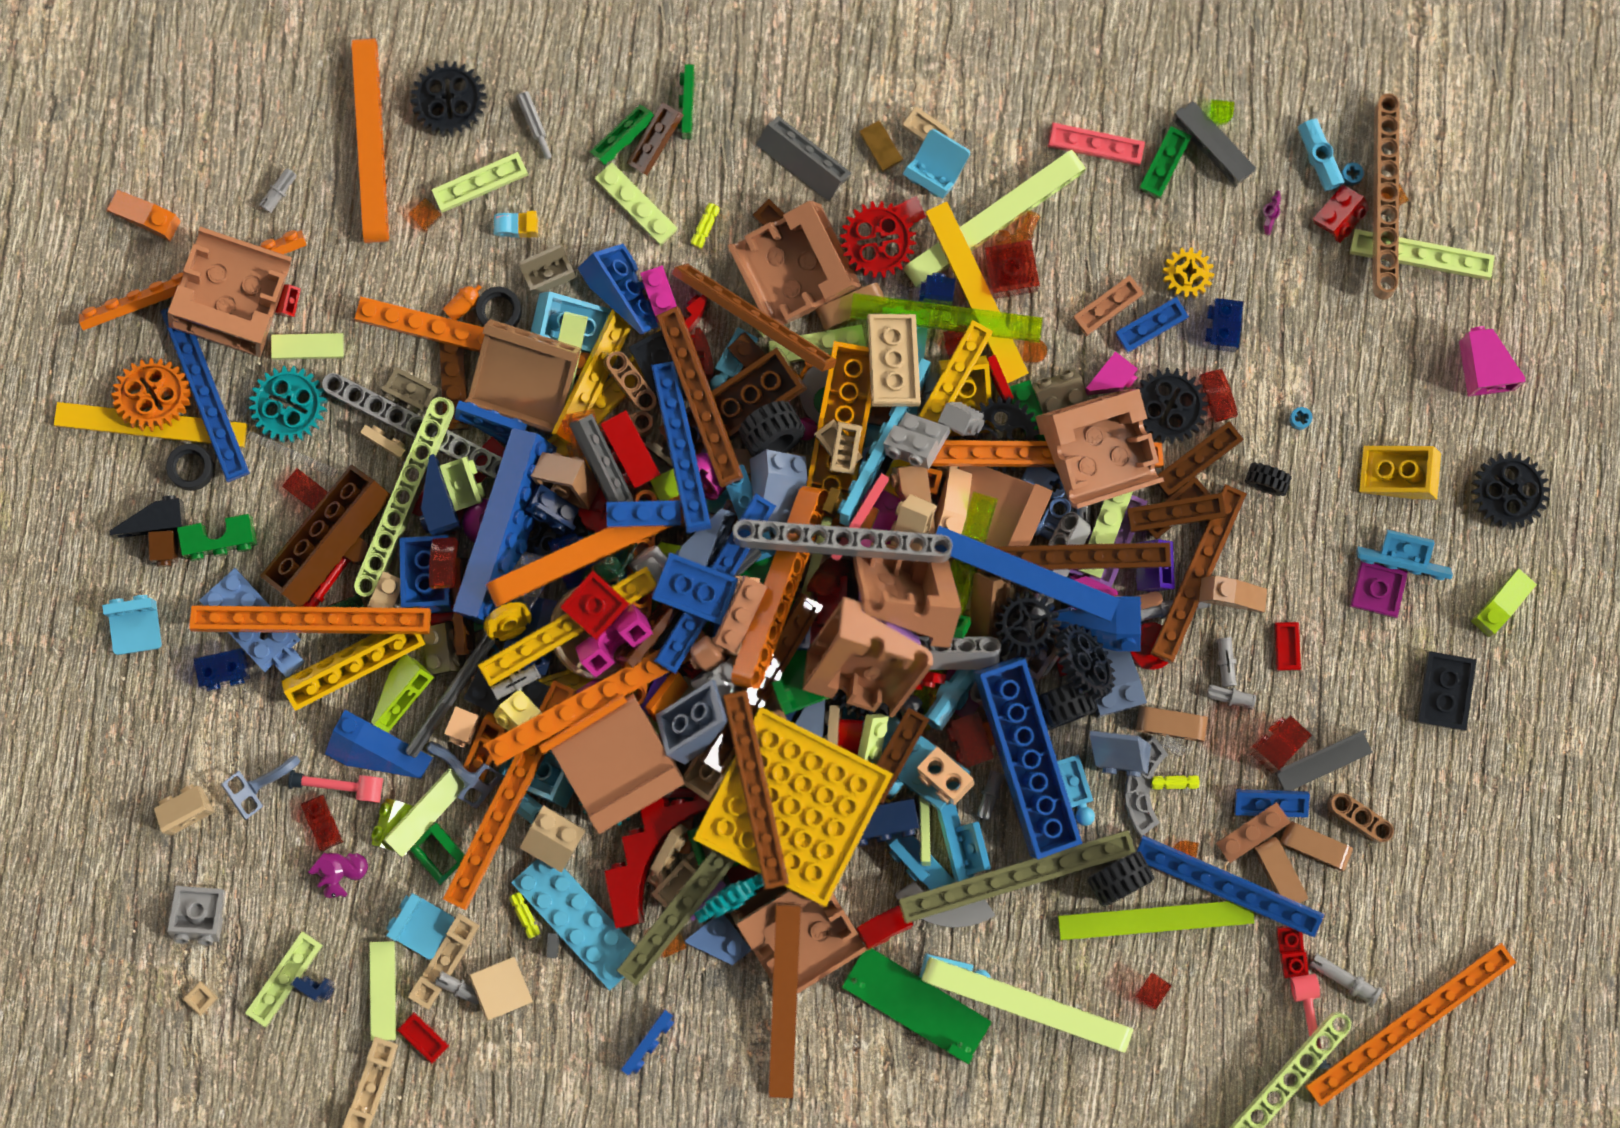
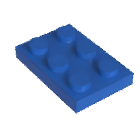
(695, 588)

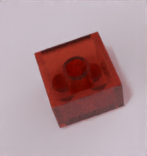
(1011, 269)
(969, 740)
(1281, 744)

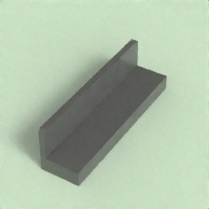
(1214, 143)
(803, 158)
(600, 460)
(1324, 761)

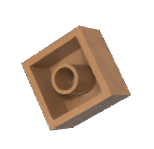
(566, 478)

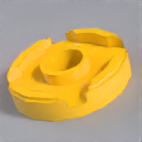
(507, 621)

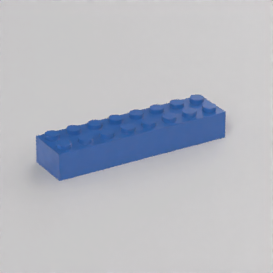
(504, 524)
(1027, 757)

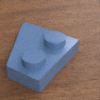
(720, 940)

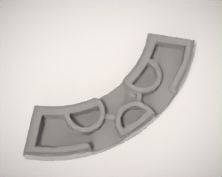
(1138, 792)
(958, 917)

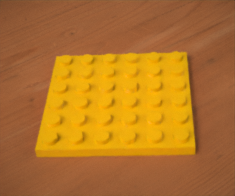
(818, 802)

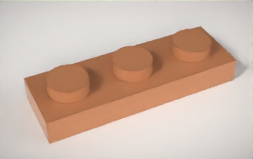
(1108, 305)
(740, 614)
(1253, 832)

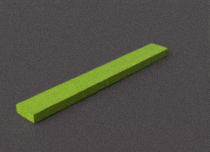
(1153, 920)

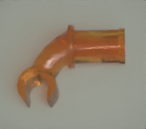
(1023, 233)

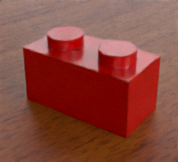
(288, 301)

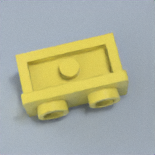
(515, 711)

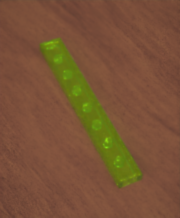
(950, 317)

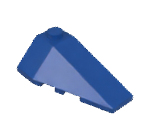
(614, 279)
(1119, 634)
(371, 748)

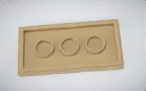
(893, 360)

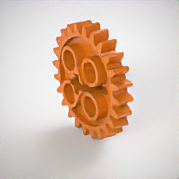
(132, 405)

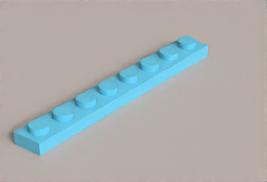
(877, 455)

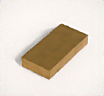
(881, 146)

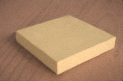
(500, 988)

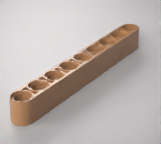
(1384, 206)

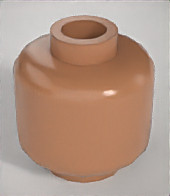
(707, 654)

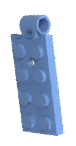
(277, 647)

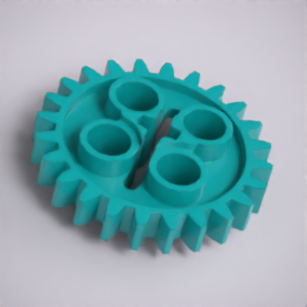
(297, 385)
(729, 898)

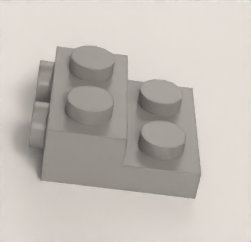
(916, 440)
(196, 915)

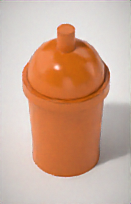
(462, 302)

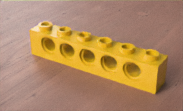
(347, 666)

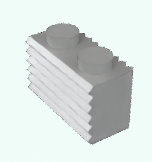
(961, 418)

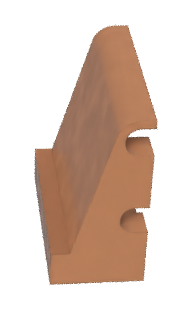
(795, 264)
(229, 292)
(1101, 447)
(1017, 509)
(910, 595)
(864, 660)
(618, 765)
(825, 933)

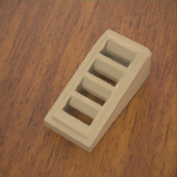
(854, 449)

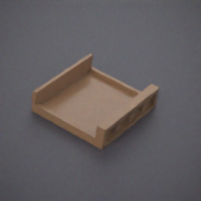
(523, 375)

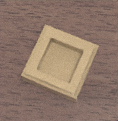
(200, 998)

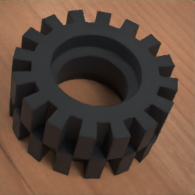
(1268, 479)

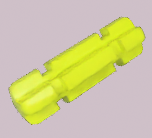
(705, 225)
(1175, 782)
(524, 915)

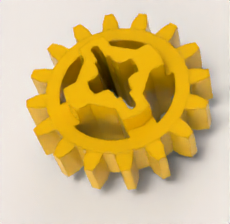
(1178, 272)

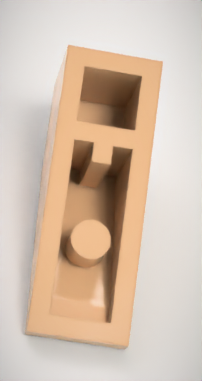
(953, 500)

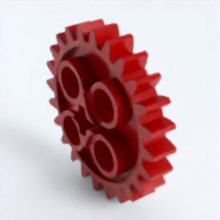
(881, 260)

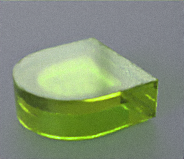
(1221, 111)

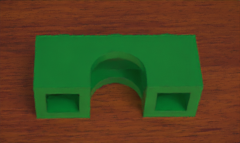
(238, 535)

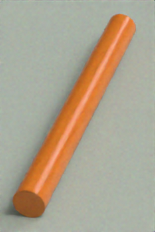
(582, 724)

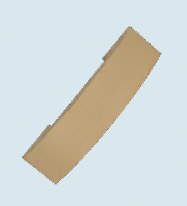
(445, 959)
(371, 1084)

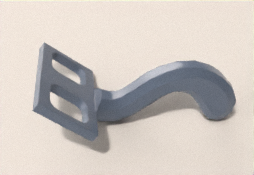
(470, 779)
(251, 788)

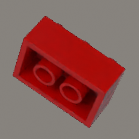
(629, 449)

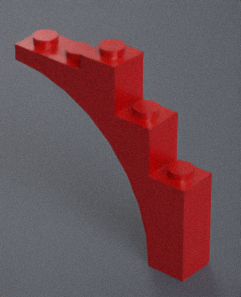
(628, 882)

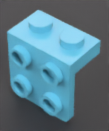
(937, 164)
(133, 624)
(420, 926)

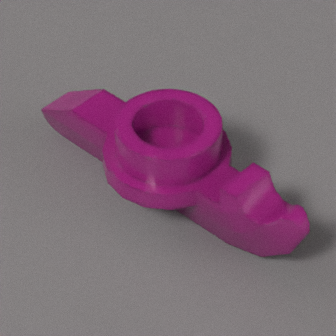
(1271, 212)

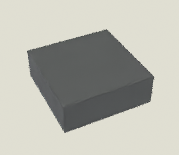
(553, 945)

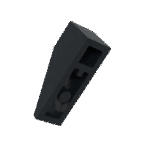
(158, 516)

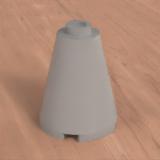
(722, 677)

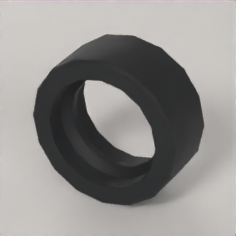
(499, 292)
(185, 449)

